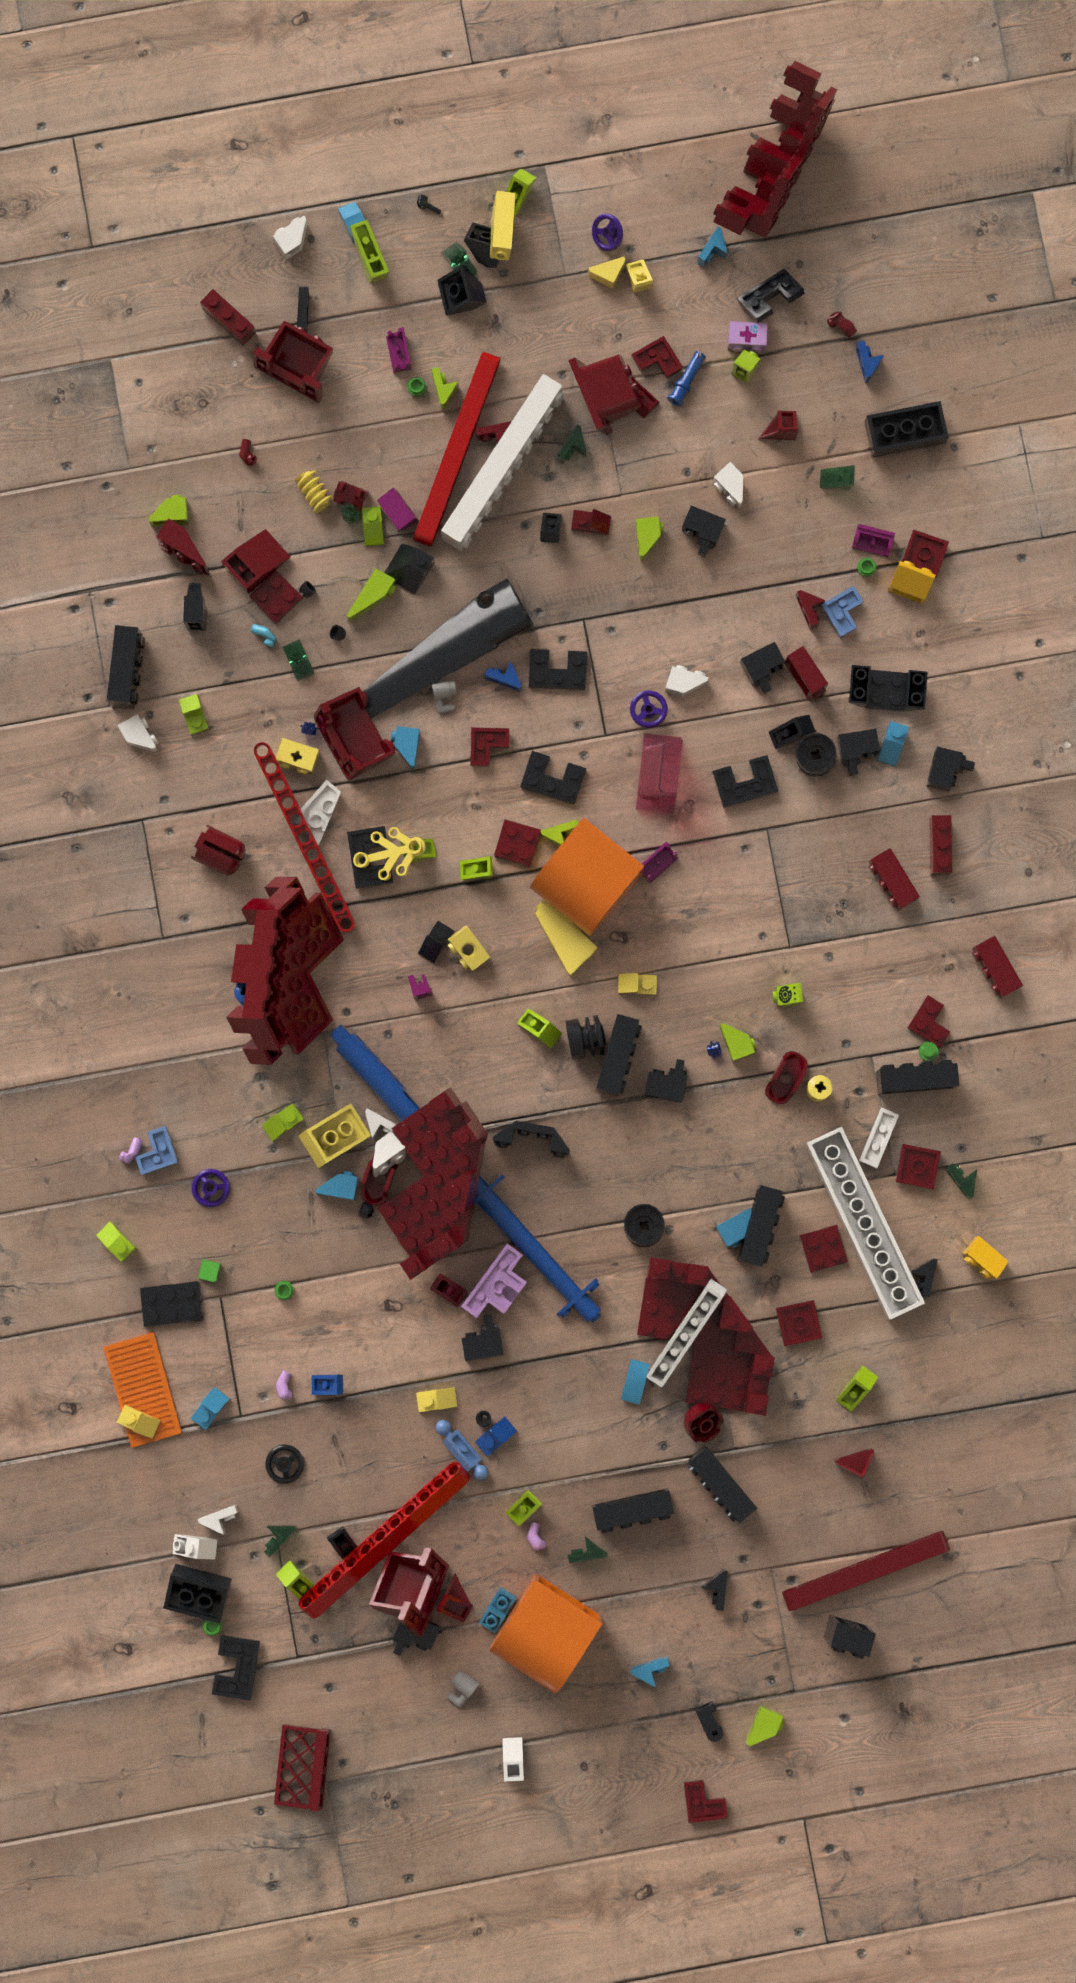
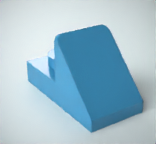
(715, 245)
(210, 1408)
(644, 1670)

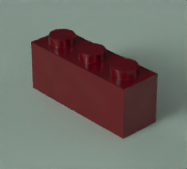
(228, 317)
(940, 844)
(893, 879)
(996, 967)

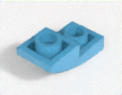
(635, 1381)
(497, 1610)

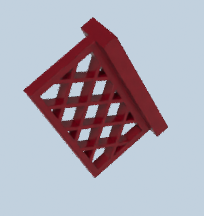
(318, 1772)

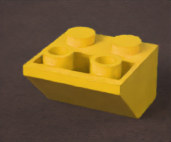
(911, 582)
(985, 1258)

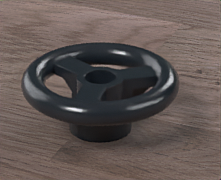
(286, 1478)

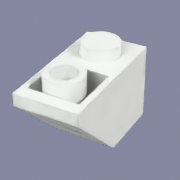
(291, 238)
(730, 482)
(684, 682)
(136, 733)
(387, 1153)
(194, 1546)
(513, 1759)

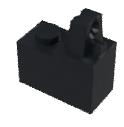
(704, 526)
(194, 608)
(761, 663)
(856, 745)
(944, 766)
(669, 1086)
(484, 1345)
(405, 1637)

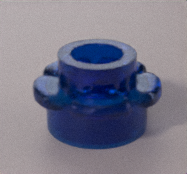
(309, 728)
(714, 1049)

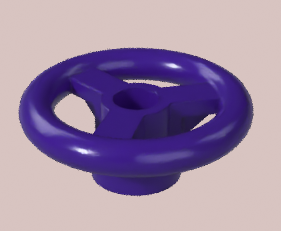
(611, 231)
(662, 712)
(202, 1176)

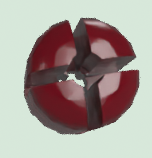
(223, 843)

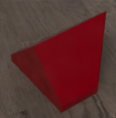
(782, 427)
(856, 1462)
(455, 1601)

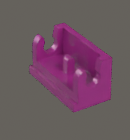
(398, 351)
(397, 509)
(873, 540)
(659, 862)
(421, 989)

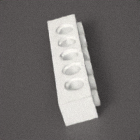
(686, 1333)

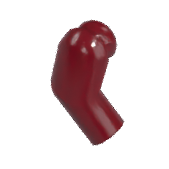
(245, 454)

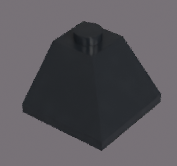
(479, 241)
(461, 291)
(410, 567)

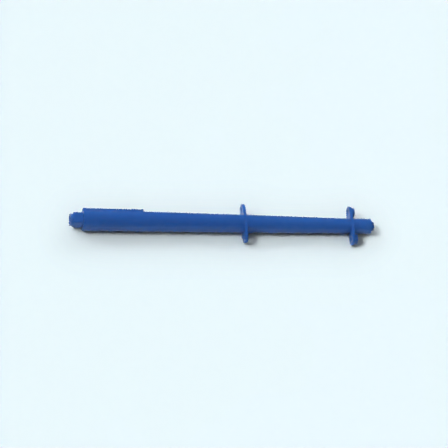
(393, 1094)

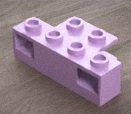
(498, 1285)

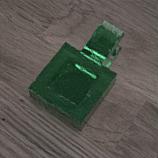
(350, 514)

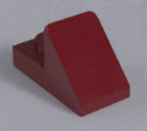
(488, 432)
(591, 522)
(807, 604)
(448, 1290)

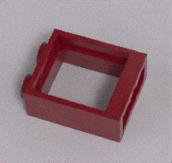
(806, 674)

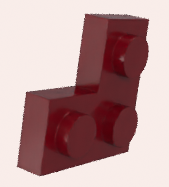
(660, 353)
(482, 740)
(925, 1025)
(699, 1807)

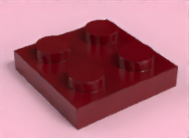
(925, 551)
(276, 597)
(517, 843)
(918, 1166)
(823, 1248)
(798, 1323)

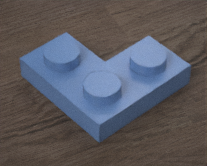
(838, 608)
(162, 1154)

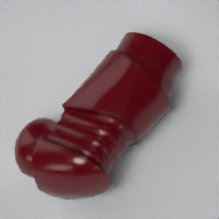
(843, 323)

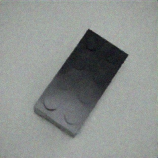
(906, 429)
(124, 667)
(617, 1055)
(917, 1078)
(760, 1226)
(725, 1488)
(633, 1509)
(849, 1636)

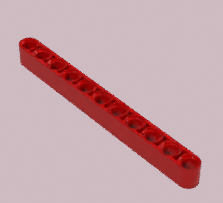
(456, 449)
(298, 830)
(384, 1540)

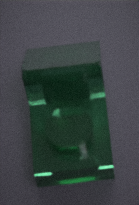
(457, 256)
(574, 442)
(837, 477)
(298, 660)
(966, 1184)
(282, 1533)
(593, 1552)

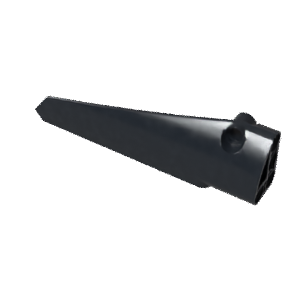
(452, 646)

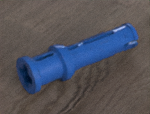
(683, 385)

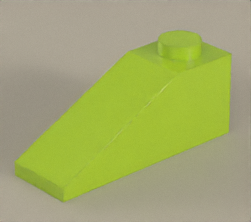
(369, 252)
(374, 592)

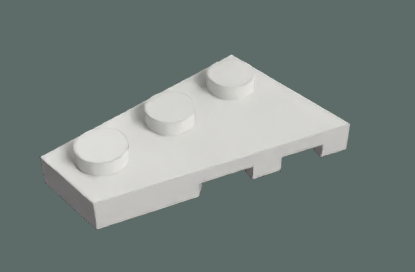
(319, 810)

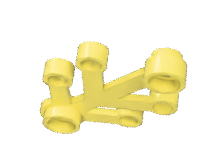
(392, 853)

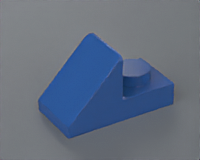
(867, 364)
(508, 679)
(327, 1384)
(496, 1436)

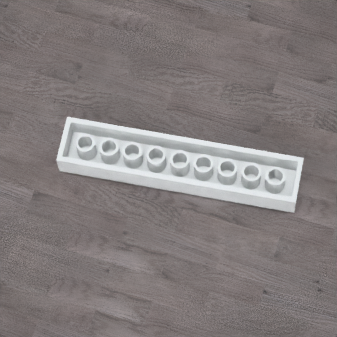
(502, 462)
(864, 1223)

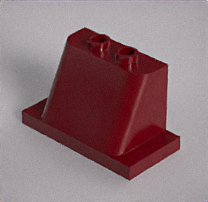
(295, 360)
(607, 390)
(410, 1588)

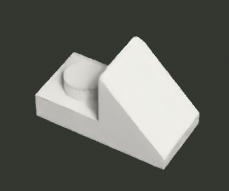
(375, 1121)
(214, 1521)

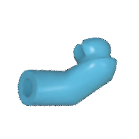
(266, 633)

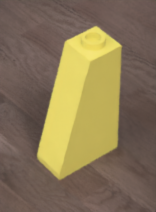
(502, 225)
(566, 939)

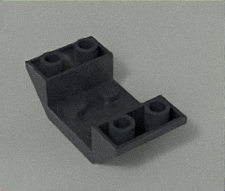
(888, 689)
(506, 1136)

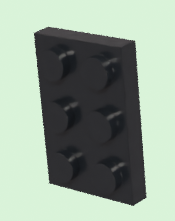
(171, 1303)

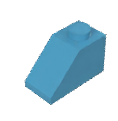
(350, 215)
(406, 743)
(892, 743)
(340, 1186)
(734, 1229)

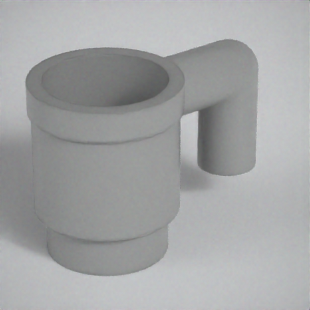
(441, 691)
(465, 1685)

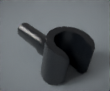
(422, 203)

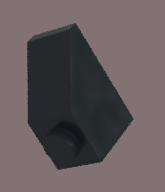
(792, 731)

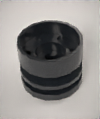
(811, 745)
(585, 1037)
(641, 1214)

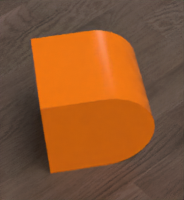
(587, 877)
(546, 1634)

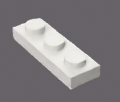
(878, 1137)

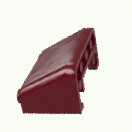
(352, 733)

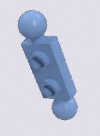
(462, 1450)

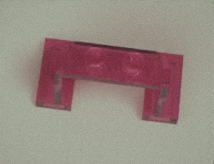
(659, 773)

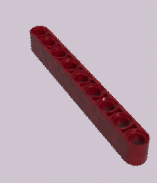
(866, 1571)

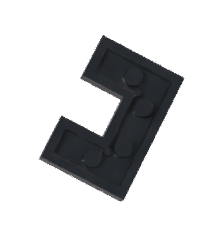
(756, 299)
(571, 678)
(760, 786)
(563, 790)
(361, 842)
(242, 1683)

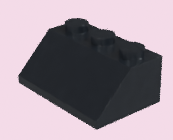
(197, 1593)

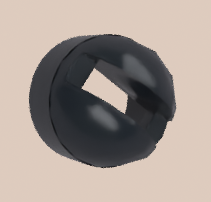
(307, 589)
(337, 633)
(366, 1210)
(479, 1417)

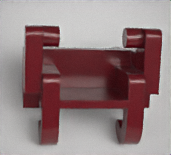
(350, 494)

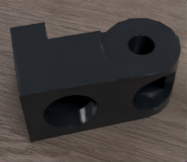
(712, 1729)

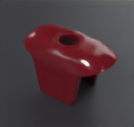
(796, 1066)
(373, 1192)

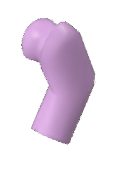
(132, 1153)
(281, 1386)
(534, 1539)

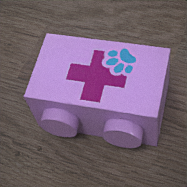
(747, 336)

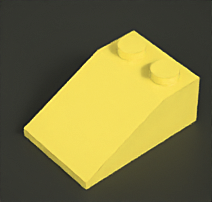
(334, 1135)

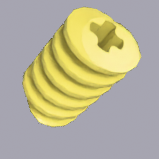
(313, 491)
(813, 1093)

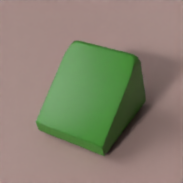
(209, 1271)

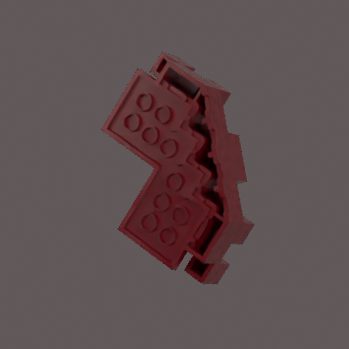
(776, 165)
(280, 993)
(438, 1208)
(726, 1352)

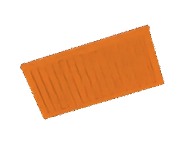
(143, 1384)

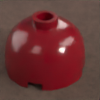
(702, 1422)

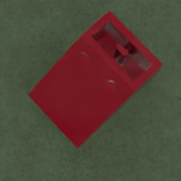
(176, 541)
(255, 560)

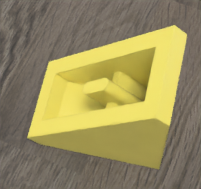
(607, 272)

